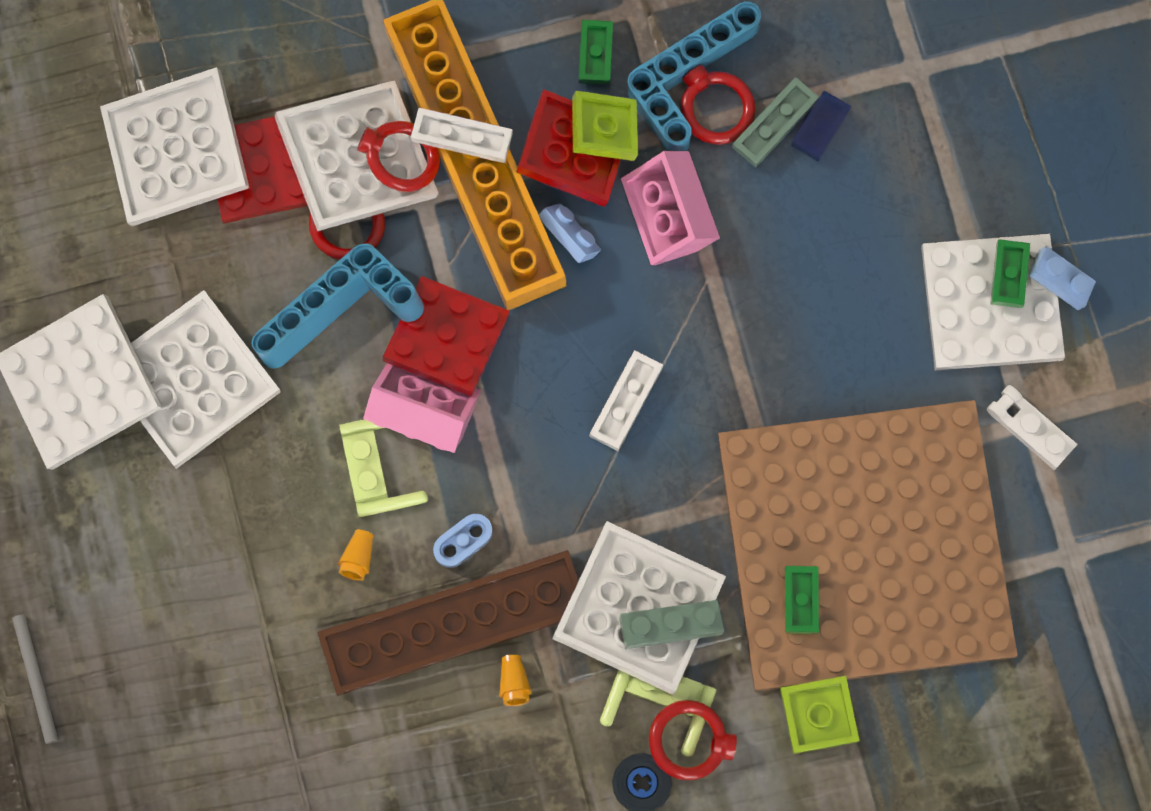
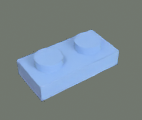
(569, 233)
(1062, 278)

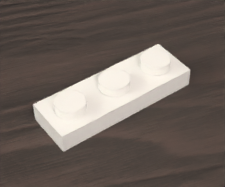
(461, 135)
(626, 400)

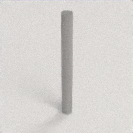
(35, 679)

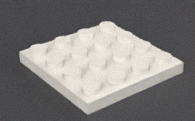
(174, 147)
(331, 171)
(970, 329)
(200, 377)
(78, 382)
(631, 577)

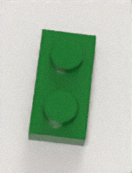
(595, 52)
(1010, 273)
(801, 599)

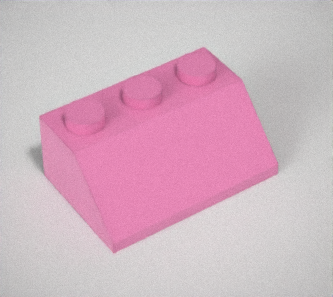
(670, 207)
(420, 408)

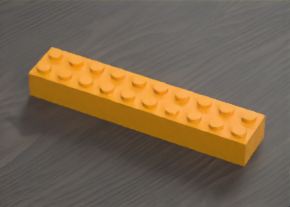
(488, 190)

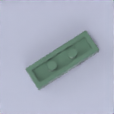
(775, 122)
(671, 624)

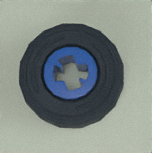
(642, 765)

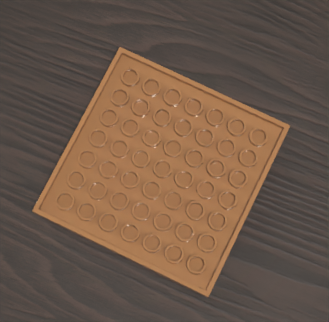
(900, 538)

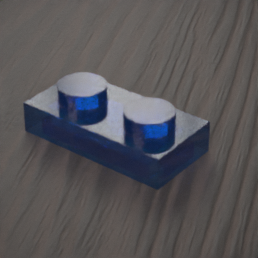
(821, 125)

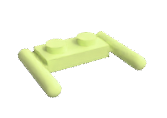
(367, 472)
(686, 690)

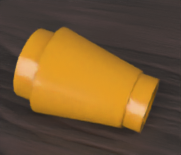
(357, 556)
(514, 681)

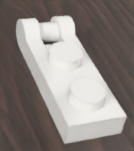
(1032, 428)

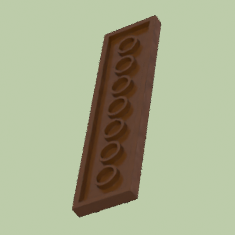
(448, 623)

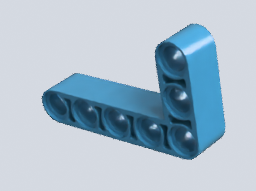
(676, 56)
(334, 301)

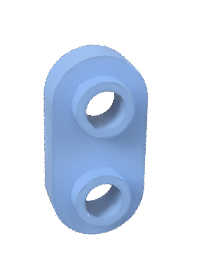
(462, 541)

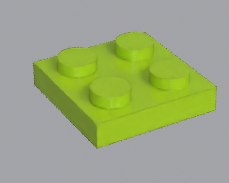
(605, 125)
(819, 715)

